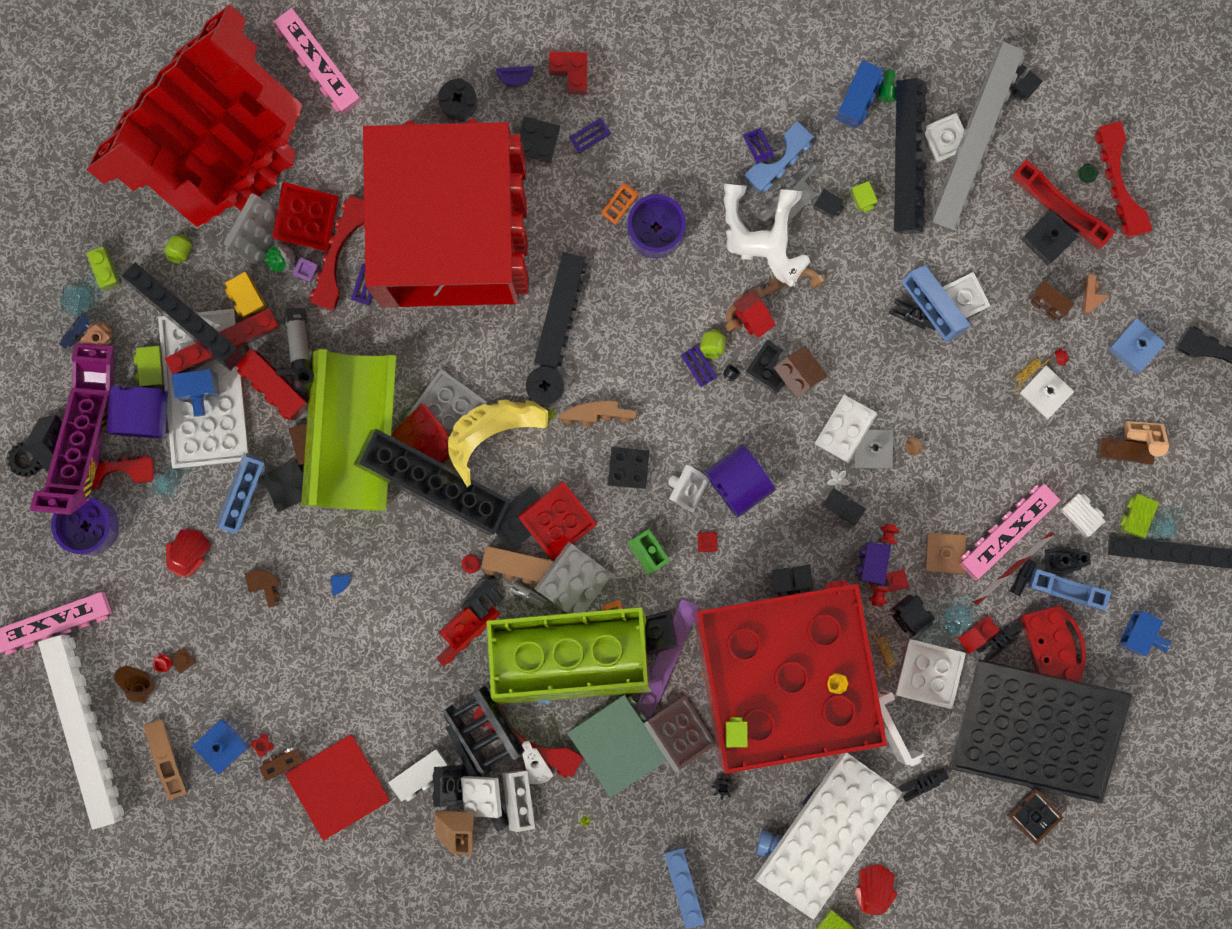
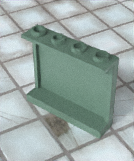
(617, 745)

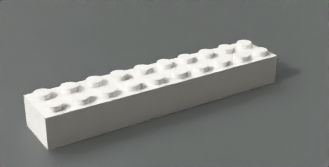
(80, 731)

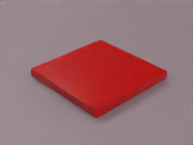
(337, 787)

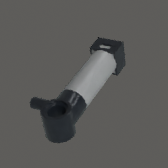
(295, 324)

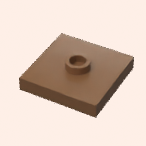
(944, 553)

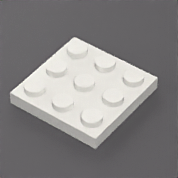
(930, 673)

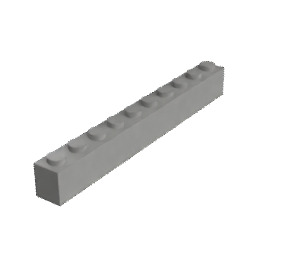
(976, 136)

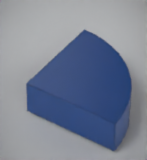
(339, 583)

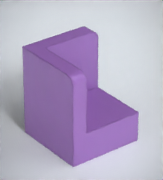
(305, 270)

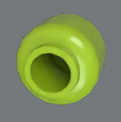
(178, 248)
(713, 344)

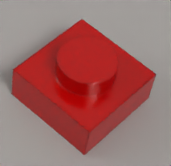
(897, 580)

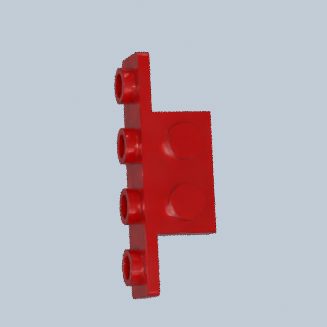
(462, 631)

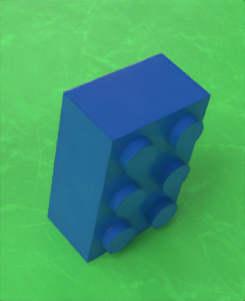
(860, 94)

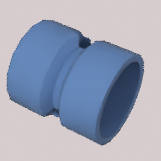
(767, 843)

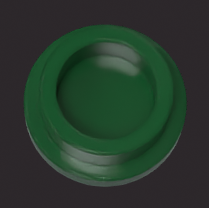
(1087, 173)

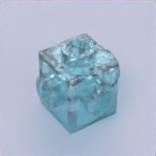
(75, 300)
(957, 619)

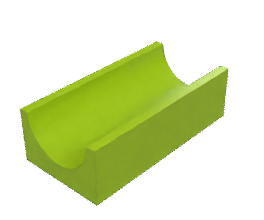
(343, 405)
(568, 656)

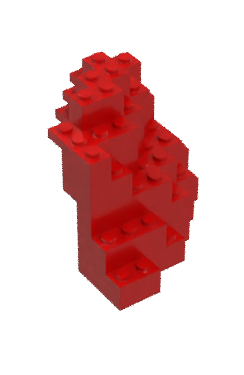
(204, 126)

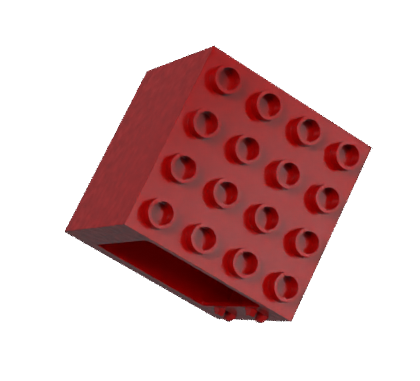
(444, 212)
(773, 671)

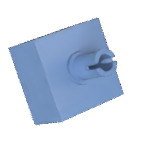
(1136, 346)

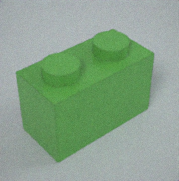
(648, 551)

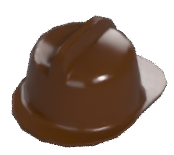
(134, 683)

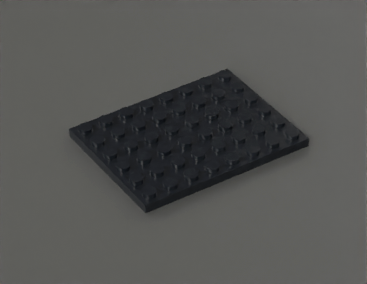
(1040, 731)

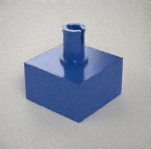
(195, 387)
(1142, 634)
(220, 746)

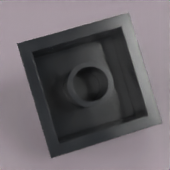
(1049, 237)

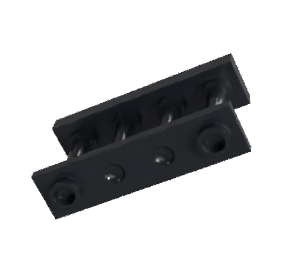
(493, 715)

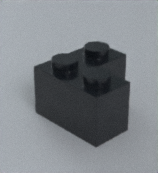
(762, 367)
(43, 439)

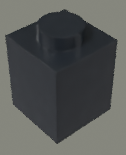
(828, 204)

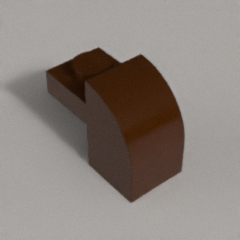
(265, 581)

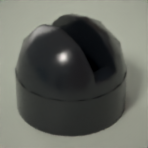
(731, 375)

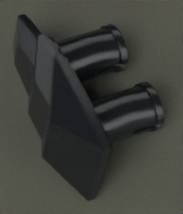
(1066, 560)
(484, 586)

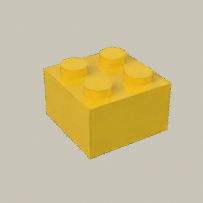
(246, 295)

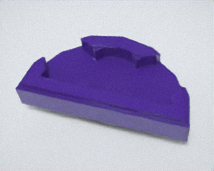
(515, 75)

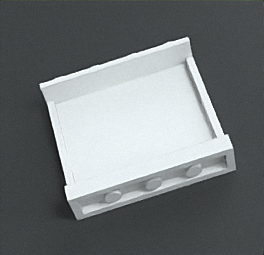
(893, 736)

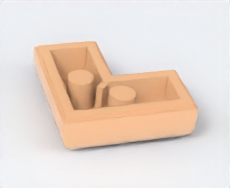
(1152, 433)

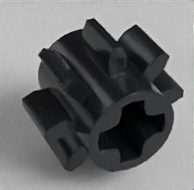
(722, 793)

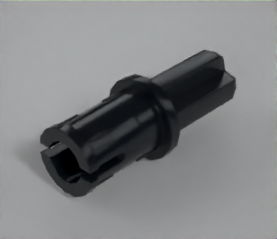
(1023, 577)

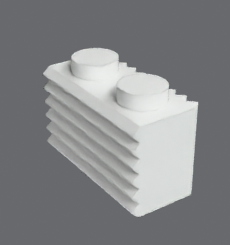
(1082, 514)

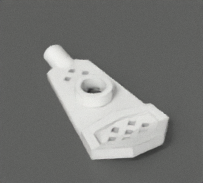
(538, 772)

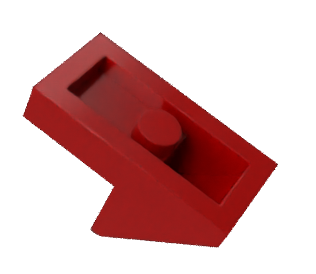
(978, 634)

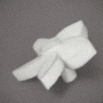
(838, 480)

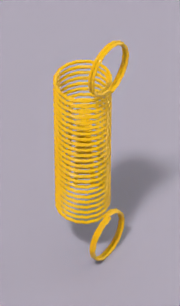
(1027, 377)
(883, 655)

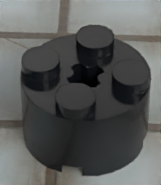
(460, 89)
(553, 393)
(912, 615)

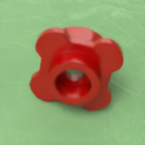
(256, 744)

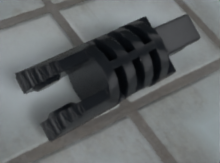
(912, 315)
(1000, 641)
(923, 783)

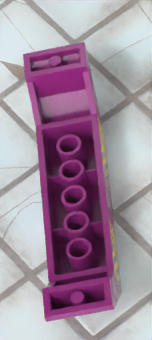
(80, 433)

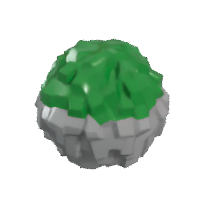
(280, 258)

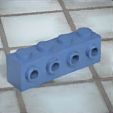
(935, 303)
(240, 493)

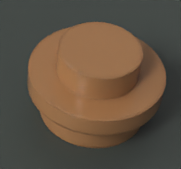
(913, 446)

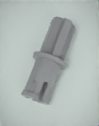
(528, 595)

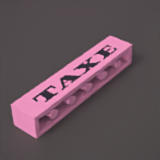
(317, 61)
(1009, 532)
(55, 621)

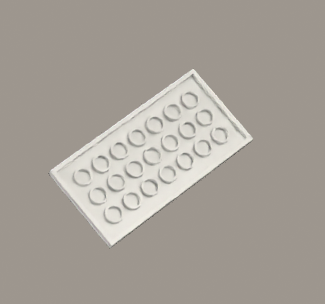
(222, 432)
(828, 835)

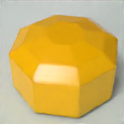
(837, 683)

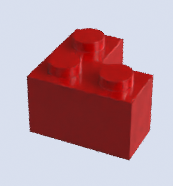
(571, 65)
(753, 314)

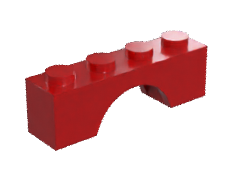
(140, 470)

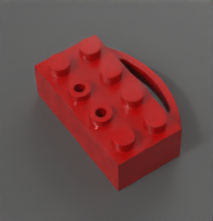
(1057, 643)

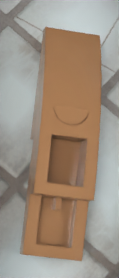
(588, 413)
(164, 759)

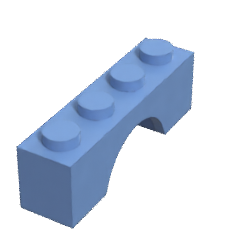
(762, 175)
(1069, 590)
(684, 888)

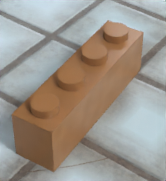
(514, 565)

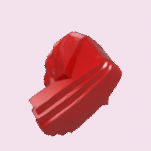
(186, 552)
(875, 889)

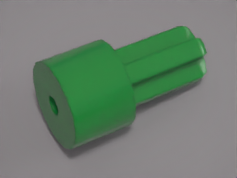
(887, 90)

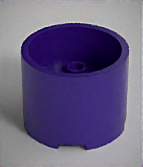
(652, 211)
(137, 412)
(740, 480)
(74, 538)

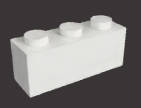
(417, 776)
(518, 800)

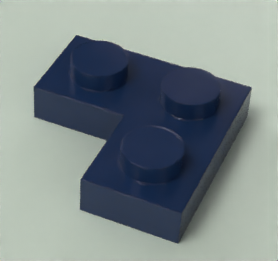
(79, 325)

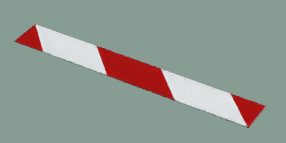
(1012, 569)

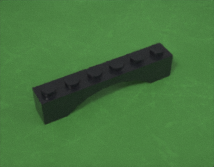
(1196, 344)

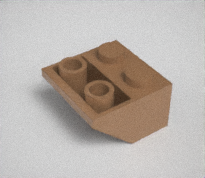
(455, 831)

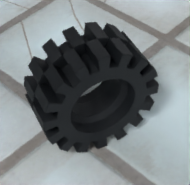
(14, 463)

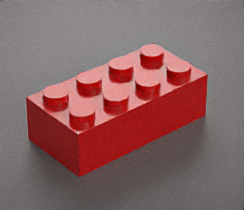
(276, 388)

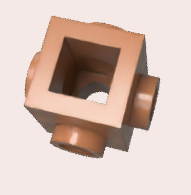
(95, 330)

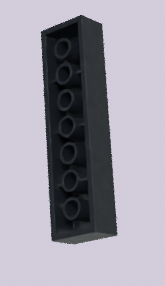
(431, 482)

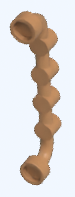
(775, 285)

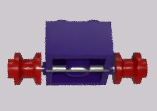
(875, 563)

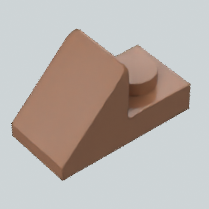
(1091, 299)

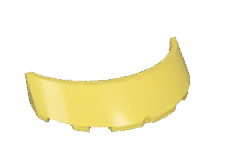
(487, 421)

